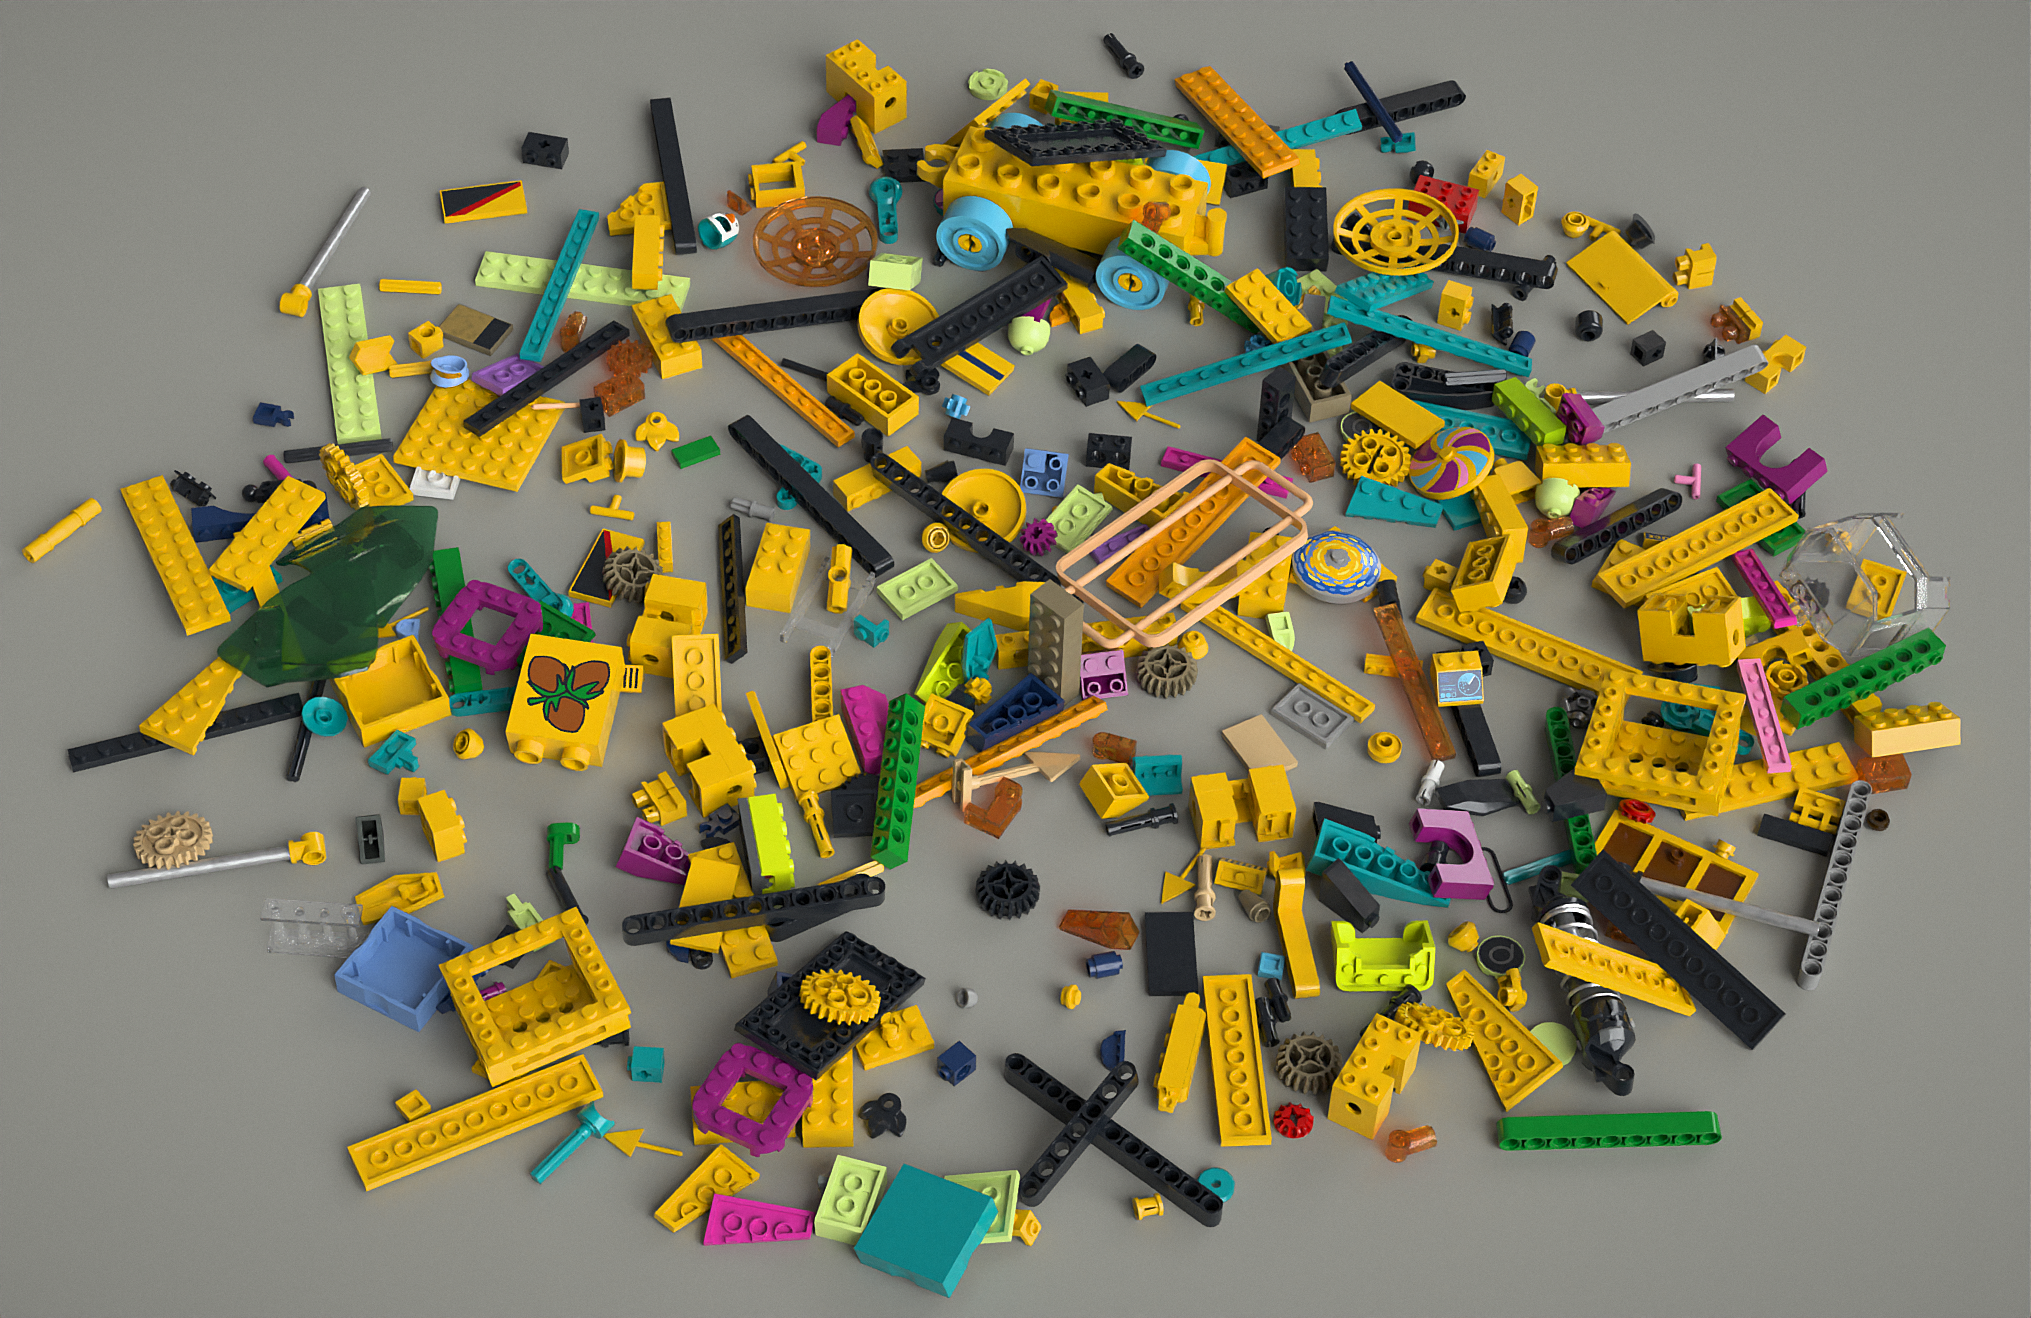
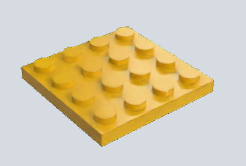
(991, 112)

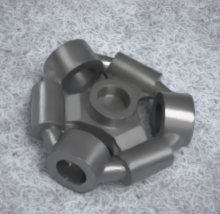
(1579, 711)

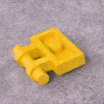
(1820, 806)

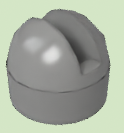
(967, 998)

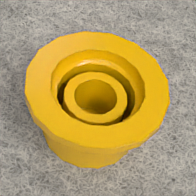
(628, 461)

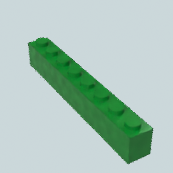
(1153, 125)
(448, 582)

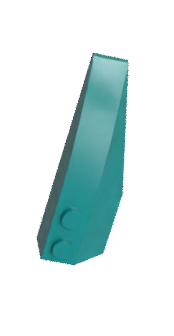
(1372, 865)

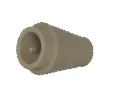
(1256, 908)

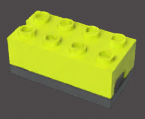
(765, 844)

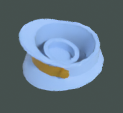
(449, 371)

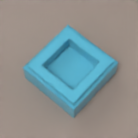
(1271, 965)

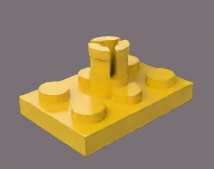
(895, 1038)

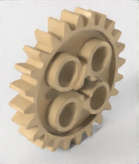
(173, 840)

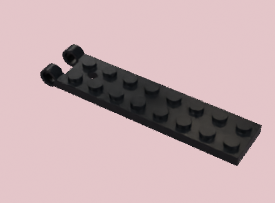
(981, 316)

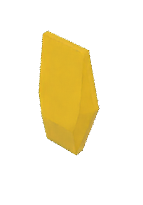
(403, 892)

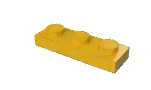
(866, 142)

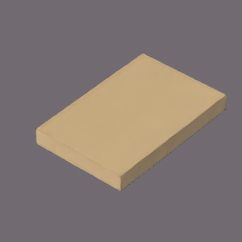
(1258, 744)

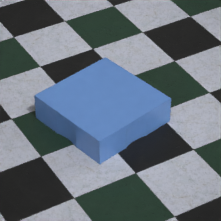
(399, 968)

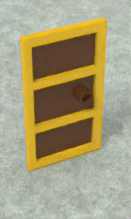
(1675, 862)

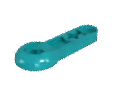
(886, 206)
(539, 590)
(493, 701)
(1698, 722)

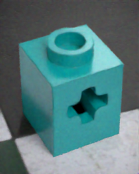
(647, 1064)

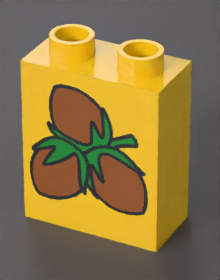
(565, 702)

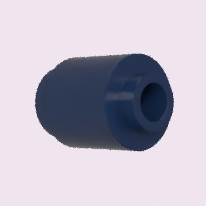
(1480, 239)
(1522, 343)
(1104, 965)

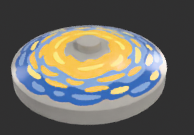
(1336, 567)

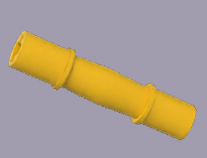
(61, 530)

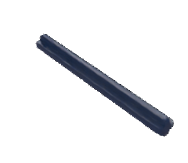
(1373, 102)

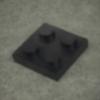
(902, 164)
(853, 812)

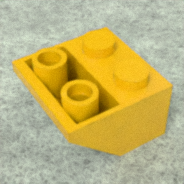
(1701, 922)

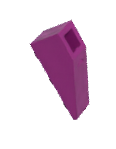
(835, 122)
(1591, 505)

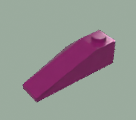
(653, 854)

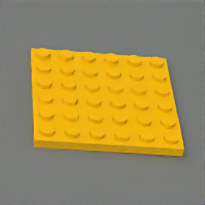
(496, 458)

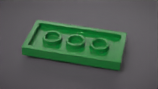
(1774, 543)

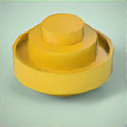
(1384, 747)

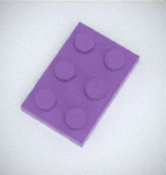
(505, 374)

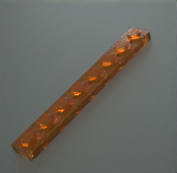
(1414, 683)

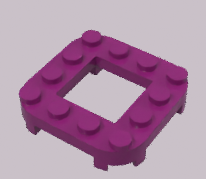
(475, 597)
(746, 1132)

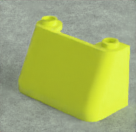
(1383, 962)

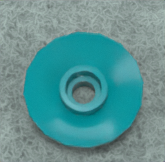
(324, 709)

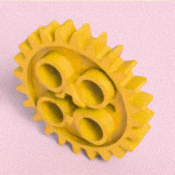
(1388, 468)
(344, 476)
(839, 997)
(1436, 1026)

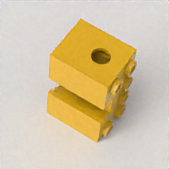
(878, 93)
(671, 609)
(1667, 636)
(709, 750)
(1260, 798)
(1376, 1066)

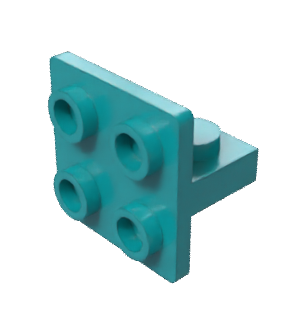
(1159, 774)

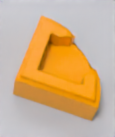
(1058, 316)

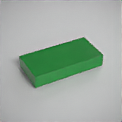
(695, 452)

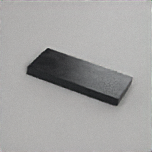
(1171, 953)

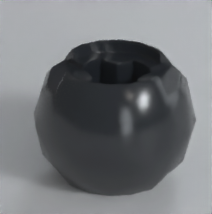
(1421, 168)
(1516, 591)

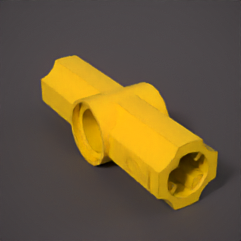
(838, 590)

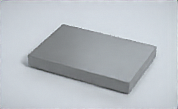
(1312, 716)

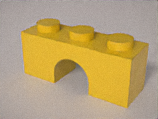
(1784, 354)
(1788, 646)

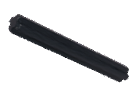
(349, 449)

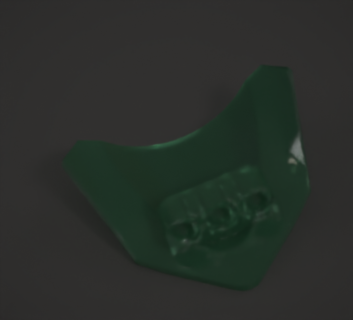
(386, 539)
(310, 629)

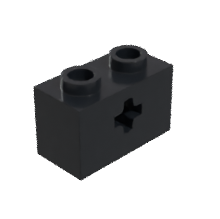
(545, 150)
(1087, 381)

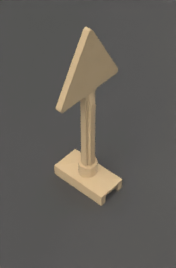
(1048, 764)

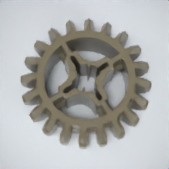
(625, 565)
(1180, 668)
(1310, 1072)

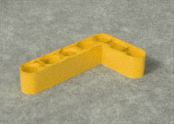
(1293, 933)

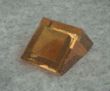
(737, 203)

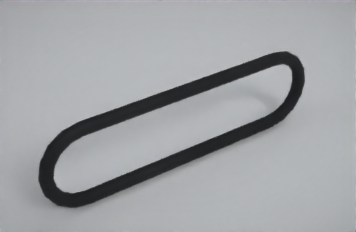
(1503, 882)

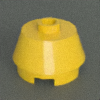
(1785, 678)

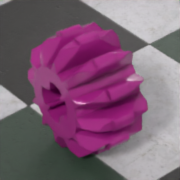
(1038, 537)

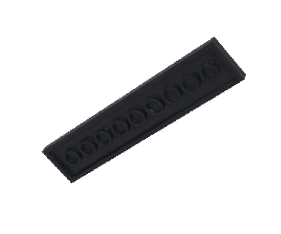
(1678, 949)

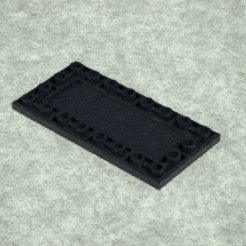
(1074, 142)
(812, 1043)

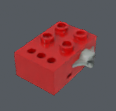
(1458, 198)

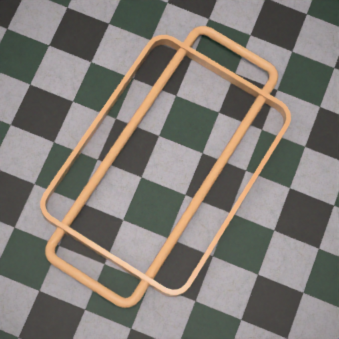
(1229, 476)

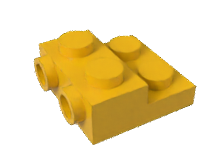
(587, 459)
(944, 726)

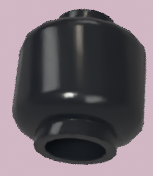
(1589, 325)

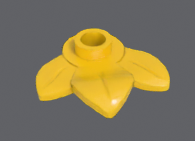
(657, 432)

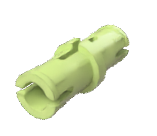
(1529, 802)

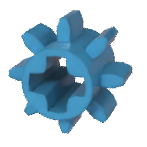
(1256, 342)
(956, 406)

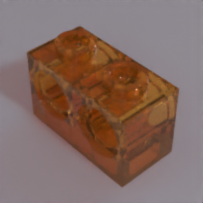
(620, 392)

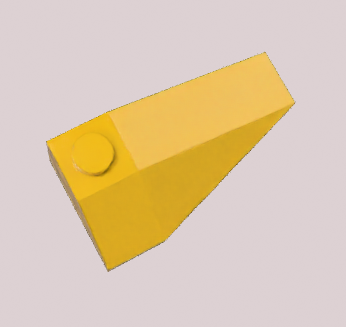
(1003, 605)

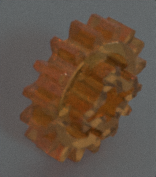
(629, 356)

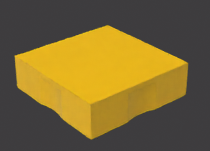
(393, 693)

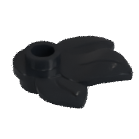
(927, 385)
(883, 1118)

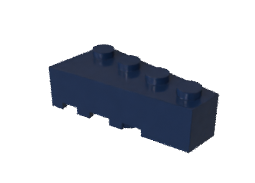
(1014, 712)

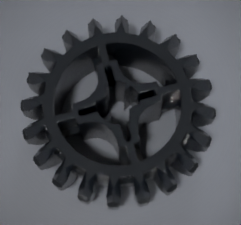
(994, 896)

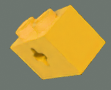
(1486, 173)
(1519, 199)
(1455, 305)

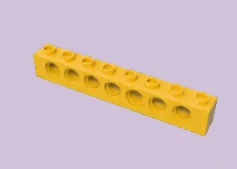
(1013, 647)
(1827, 661)

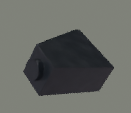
(1573, 797)
(1349, 818)
(1348, 897)

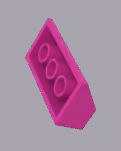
(866, 719)

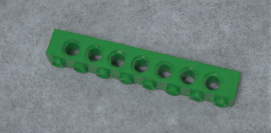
(1182, 271)
(1862, 678)
(897, 781)

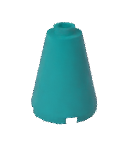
(1286, 282)

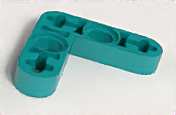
(810, 466)

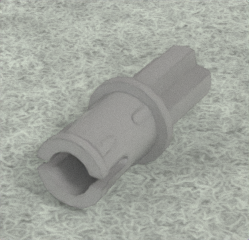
(753, 508)

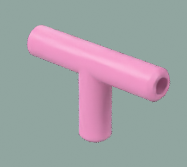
(1694, 480)

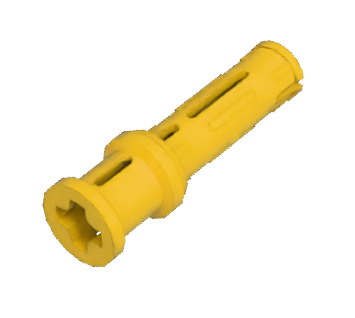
(811, 808)

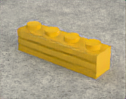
(665, 546)
(1381, 665)

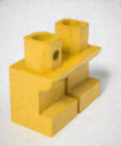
(1695, 267)
(663, 800)

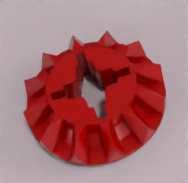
(1636, 810)
(1285, 1125)

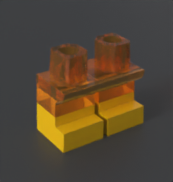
(1737, 321)

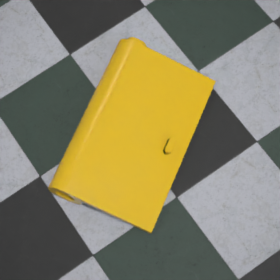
(1622, 277)

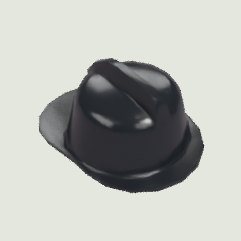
(1639, 232)
(1682, 673)

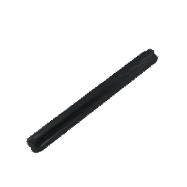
(303, 737)

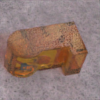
(1113, 748)

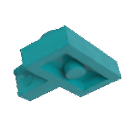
(395, 753)

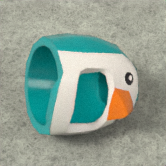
(718, 230)

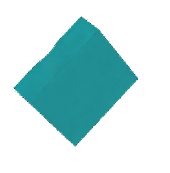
(926, 1230)

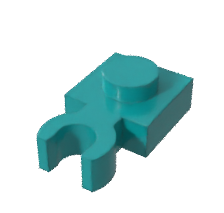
(1407, 144)

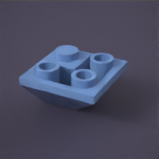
(1044, 472)

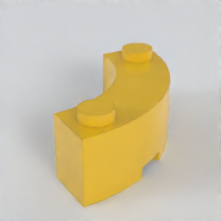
(1177, 578)

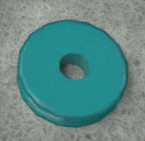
(1221, 1177)

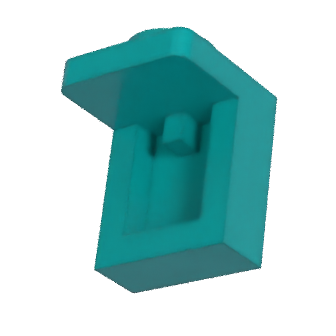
(869, 632)

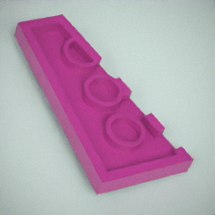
(749, 1221)

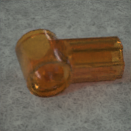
(1155, 214)
(572, 331)
(1545, 531)
(1409, 1142)

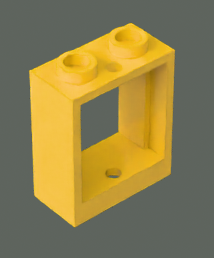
(776, 173)

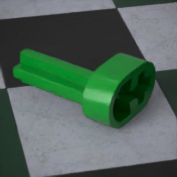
(557, 836)

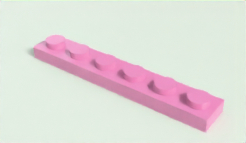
(1763, 716)

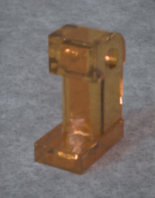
(1000, 812)

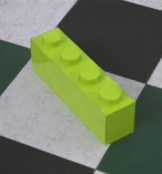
(1528, 412)

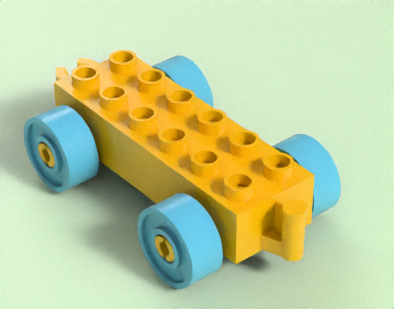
(1070, 204)

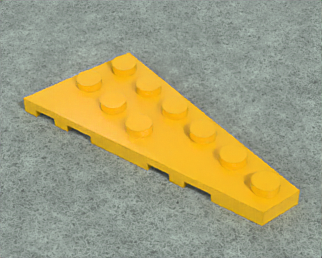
(192, 709)
(1506, 1047)

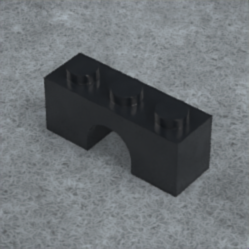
(993, 448)

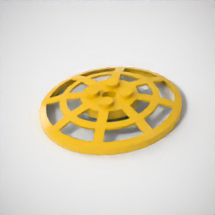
(1384, 231)

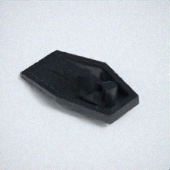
(1477, 796)

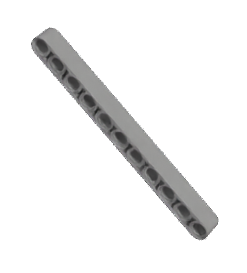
(1679, 388)
(1834, 884)

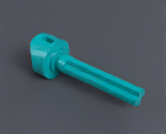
(591, 1124)

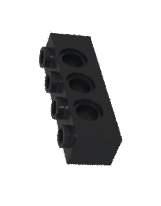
(1275, 400)

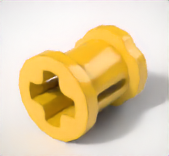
(1147, 1206)

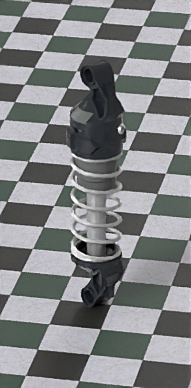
(1597, 1011)

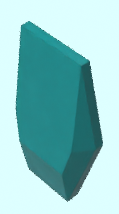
(978, 651)

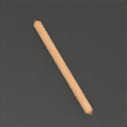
(556, 405)

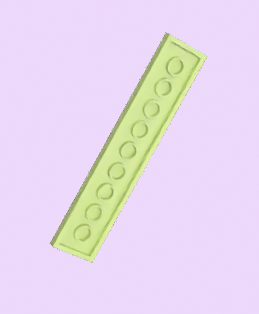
(590, 283)
(351, 391)

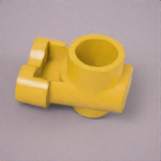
(1422, 352)
(1511, 991)

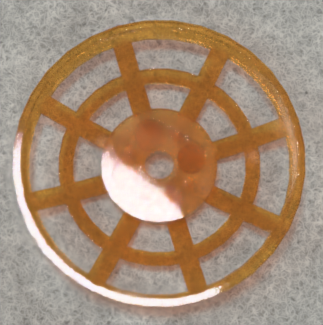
(821, 238)

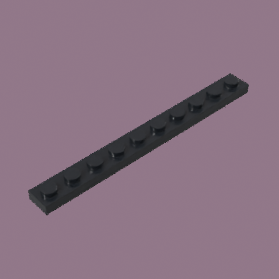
(546, 378)
(226, 723)

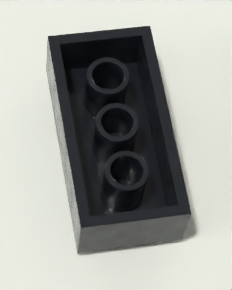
(1305, 228)

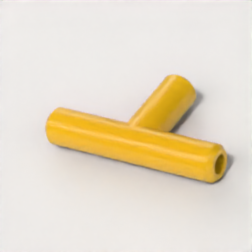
(791, 154)
(1599, 227)
(613, 510)

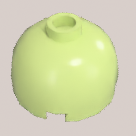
(1028, 334)
(1555, 497)

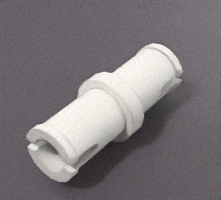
(1430, 782)

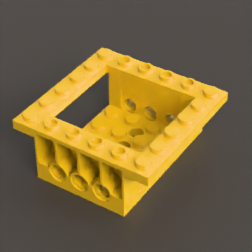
(1614, 742)
(584, 986)

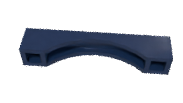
(214, 523)

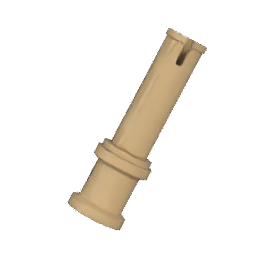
(1204, 895)

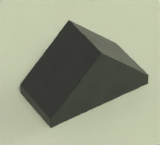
(370, 839)

